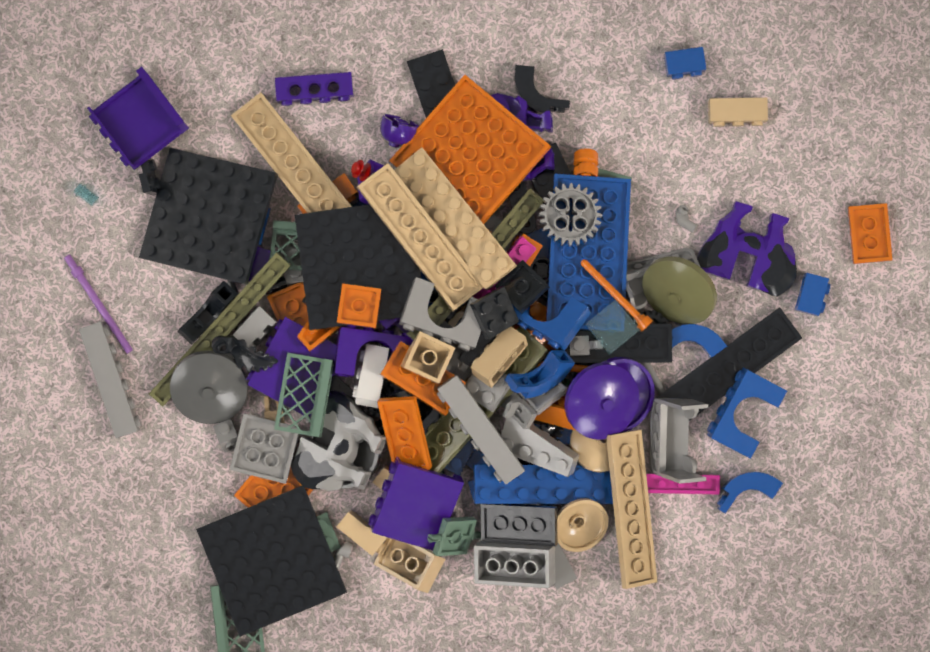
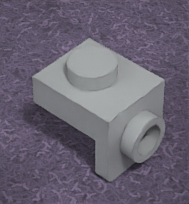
(521, 412)
(226, 435)

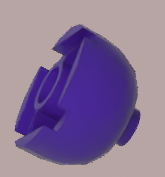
(397, 130)

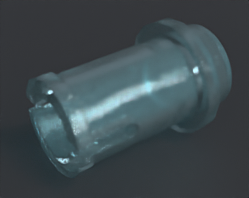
(86, 194)

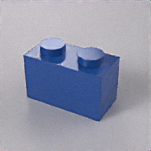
(685, 62)
(812, 294)

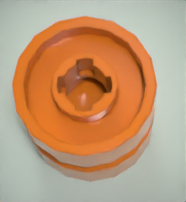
(585, 162)

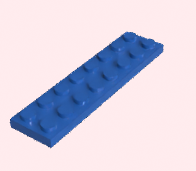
(541, 486)

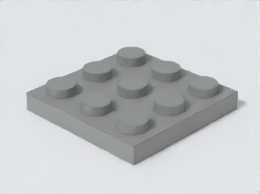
(263, 450)

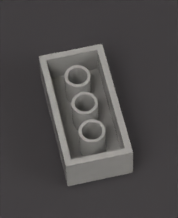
(514, 565)

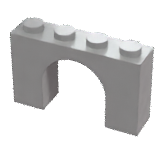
(416, 317)

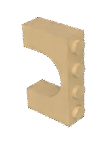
(359, 530)

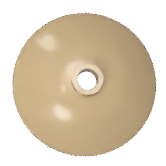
(592, 452)
(584, 532)

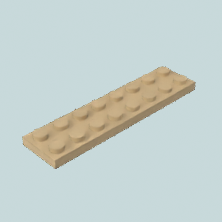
(288, 156)
(455, 219)
(420, 236)
(631, 509)

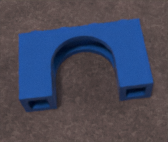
(560, 329)
(724, 428)

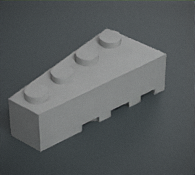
(255, 328)
(539, 448)

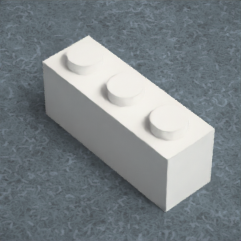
(370, 382)

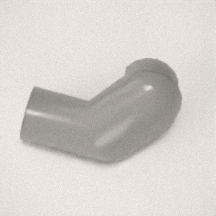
(683, 220)

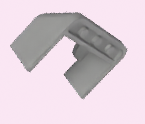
(637, 269)
(670, 439)

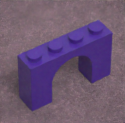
(352, 339)

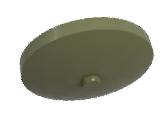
(679, 290)

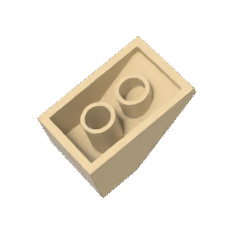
(410, 564)

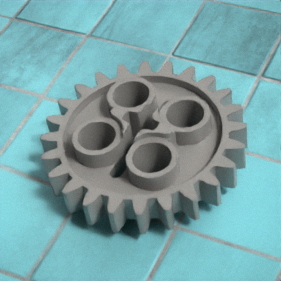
(552, 214)

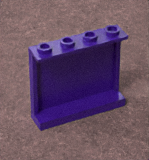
(138, 120)
(284, 342)
(414, 503)

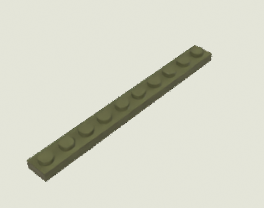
(503, 234)
(229, 317)

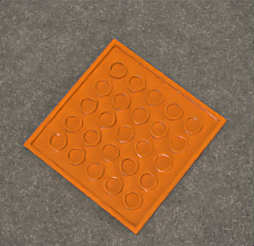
(476, 146)

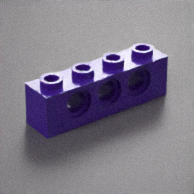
(284, 85)

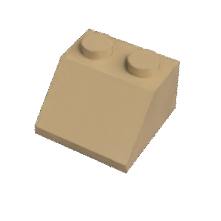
(428, 357)

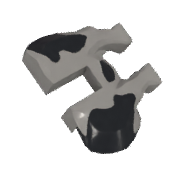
(329, 467)

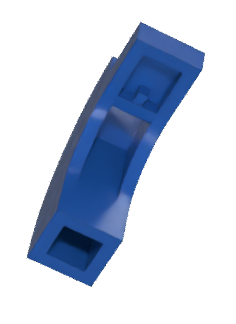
(701, 335)
(543, 378)
(745, 481)

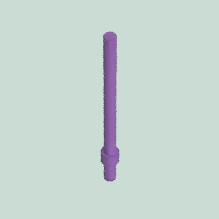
(77, 272)

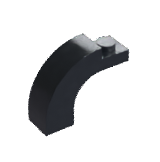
(535, 101)
(208, 313)

